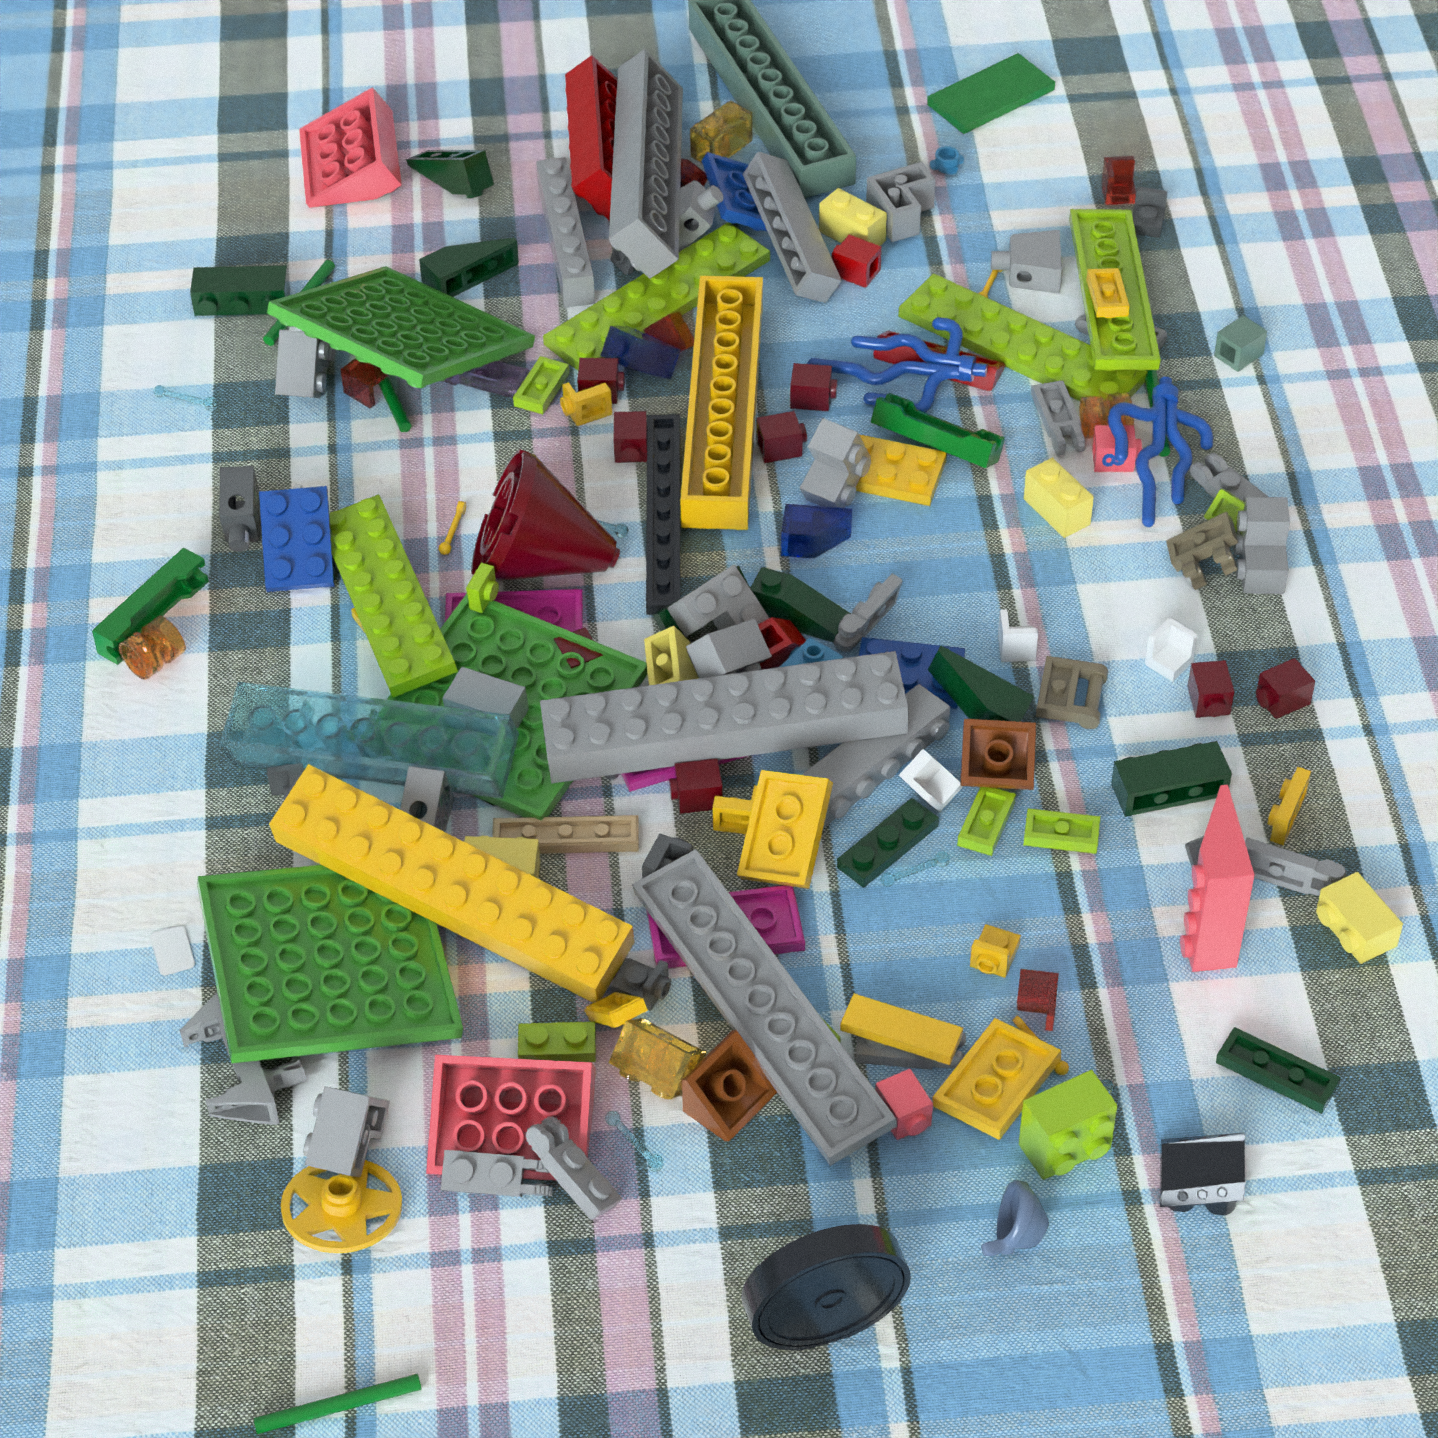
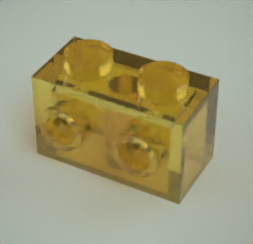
(721, 132)
(654, 1057)

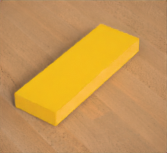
(901, 1029)

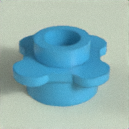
(947, 160)

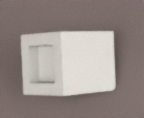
(1016, 642)
(1171, 649)
(931, 780)

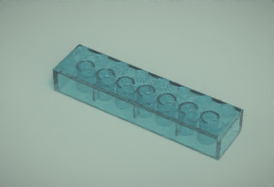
(369, 737)

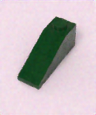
(455, 170)
(467, 265)
(793, 600)
(977, 690)

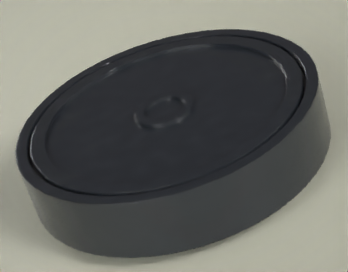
(825, 1287)

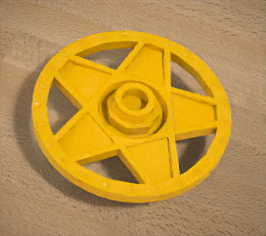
(343, 1206)

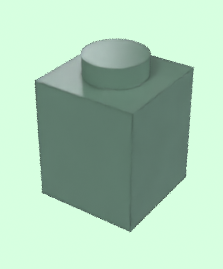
(1240, 343)

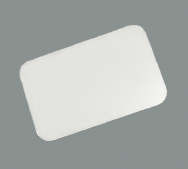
(172, 950)

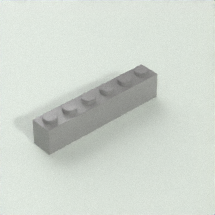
(791, 227)
(565, 232)
(865, 763)

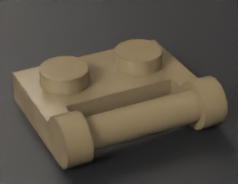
(1060, 688)

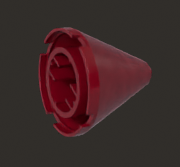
(539, 527)

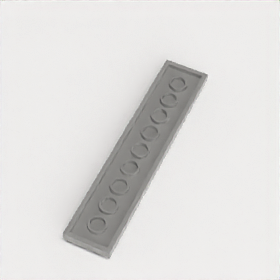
(765, 1007)

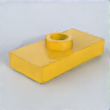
(615, 1009)

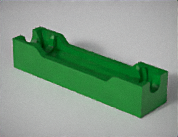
(903, 418)
(162, 591)

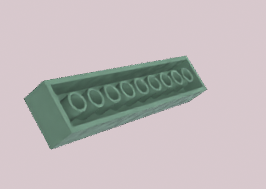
(772, 88)

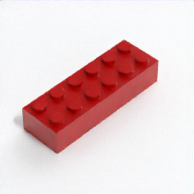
(591, 128)

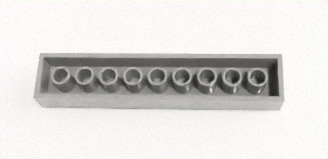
(646, 165)
(724, 716)

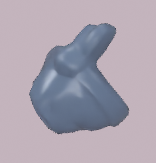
(1019, 1221)

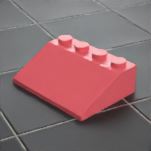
(350, 153)
(1219, 892)
(493, 1102)

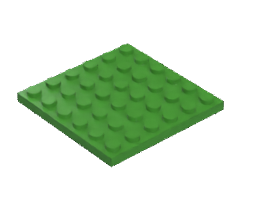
(401, 326)
(524, 652)
(322, 965)

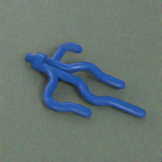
(937, 366)
(1165, 419)

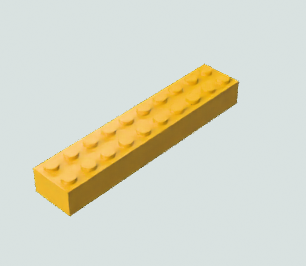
(722, 404)
(453, 883)

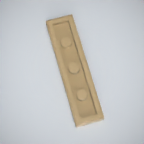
(574, 833)

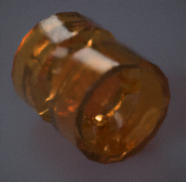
(1095, 411)
(153, 646)

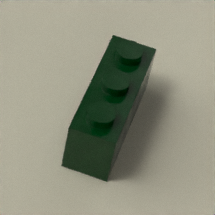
(237, 289)
(1170, 778)

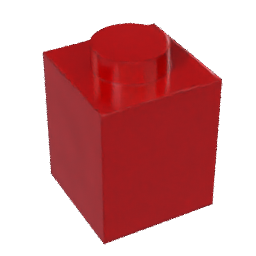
(857, 260)

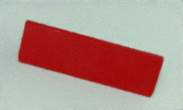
(905, 353)

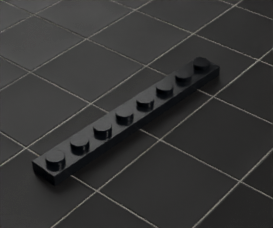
(663, 512)

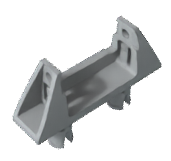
(253, 1097)

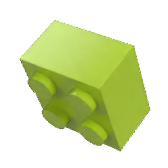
(1067, 1125)

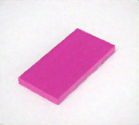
(556, 607)
(770, 911)

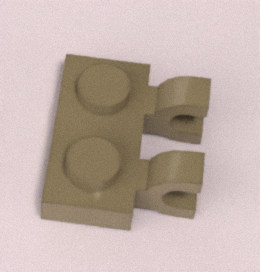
(1201, 542)

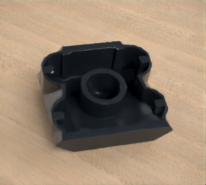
(1203, 1172)

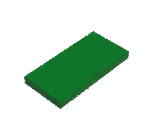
(990, 93)

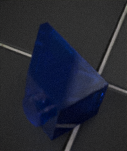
(640, 351)
(813, 529)

